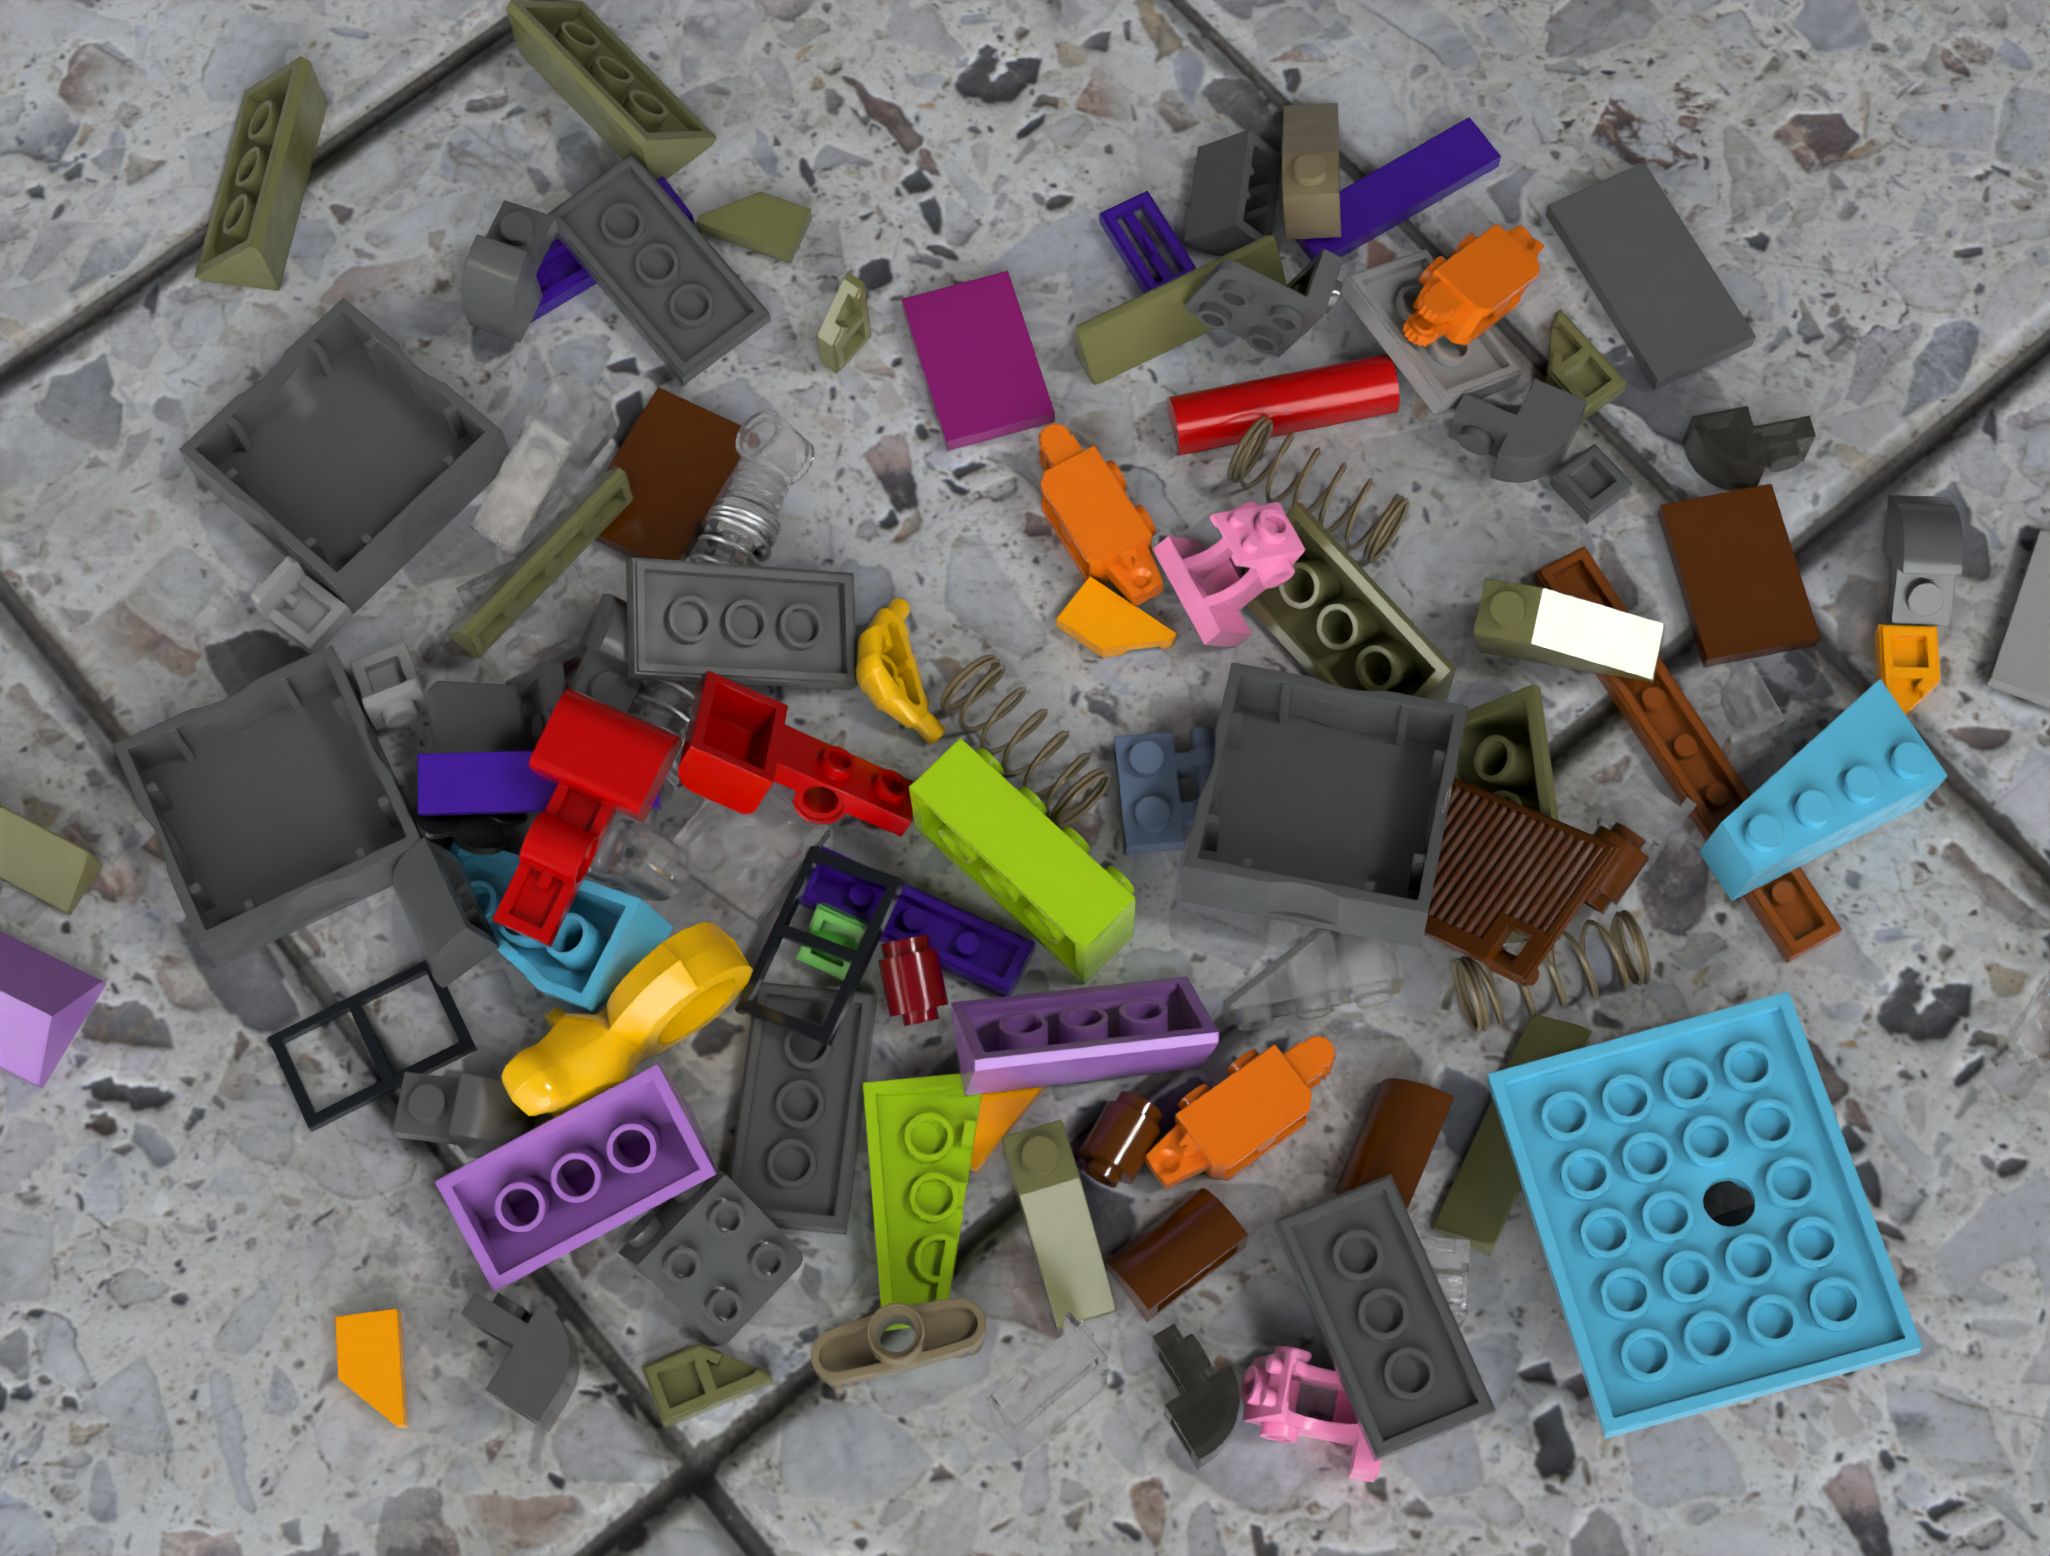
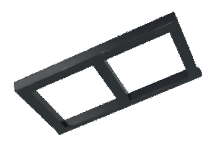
(858, 958)
(390, 1081)

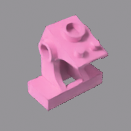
(1211, 579)
(1271, 1398)

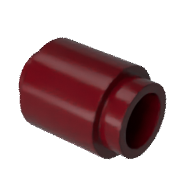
(912, 979)

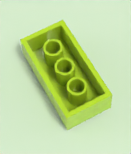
(1024, 859)

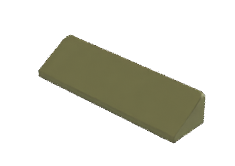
(1158, 318)
(542, 563)
(44, 862)
(1488, 1178)

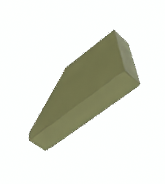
(759, 224)
(845, 325)
(1579, 367)
(699, 1381)

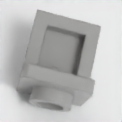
(299, 606)
(390, 687)

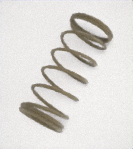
(1248, 454)
(1059, 814)
(1621, 957)

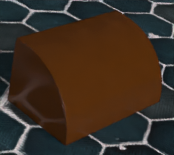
(1396, 1136)
(1176, 1252)

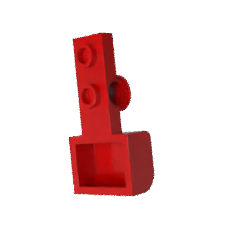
(742, 746)
(600, 767)

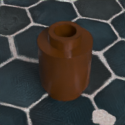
(1622, 869)
(1121, 1139)

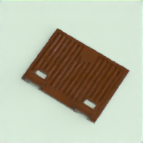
(1509, 873)

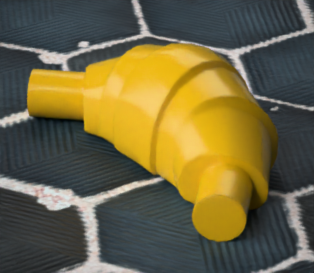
(891, 674)

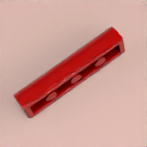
(1291, 400)

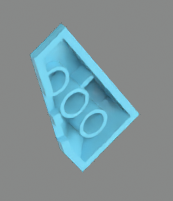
(595, 946)

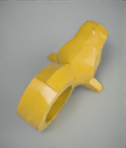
(650, 1011)

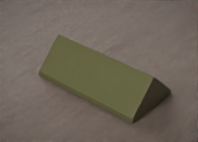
(608, 85)
(264, 180)
(1346, 624)
(1509, 754)

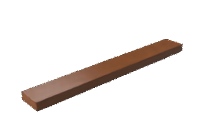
(1695, 766)

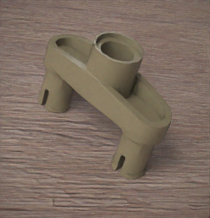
(941, 1332)

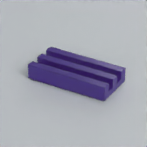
(1126, 250)

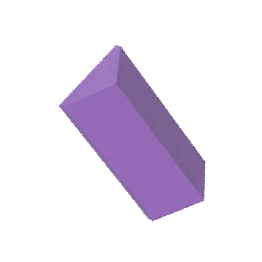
(39, 1008)
(1081, 1035)
(577, 1176)

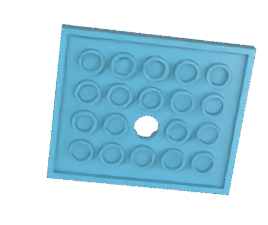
(1652, 1289)

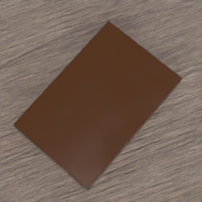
(676, 467)
(1738, 575)

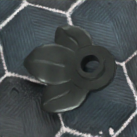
(473, 833)

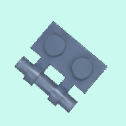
(1150, 788)

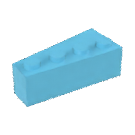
(1832, 791)

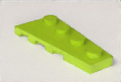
(919, 1177)

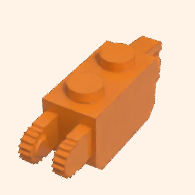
(1473, 286)
(1095, 517)
(1243, 1115)

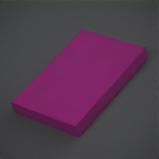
(978, 360)

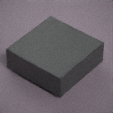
(1590, 483)

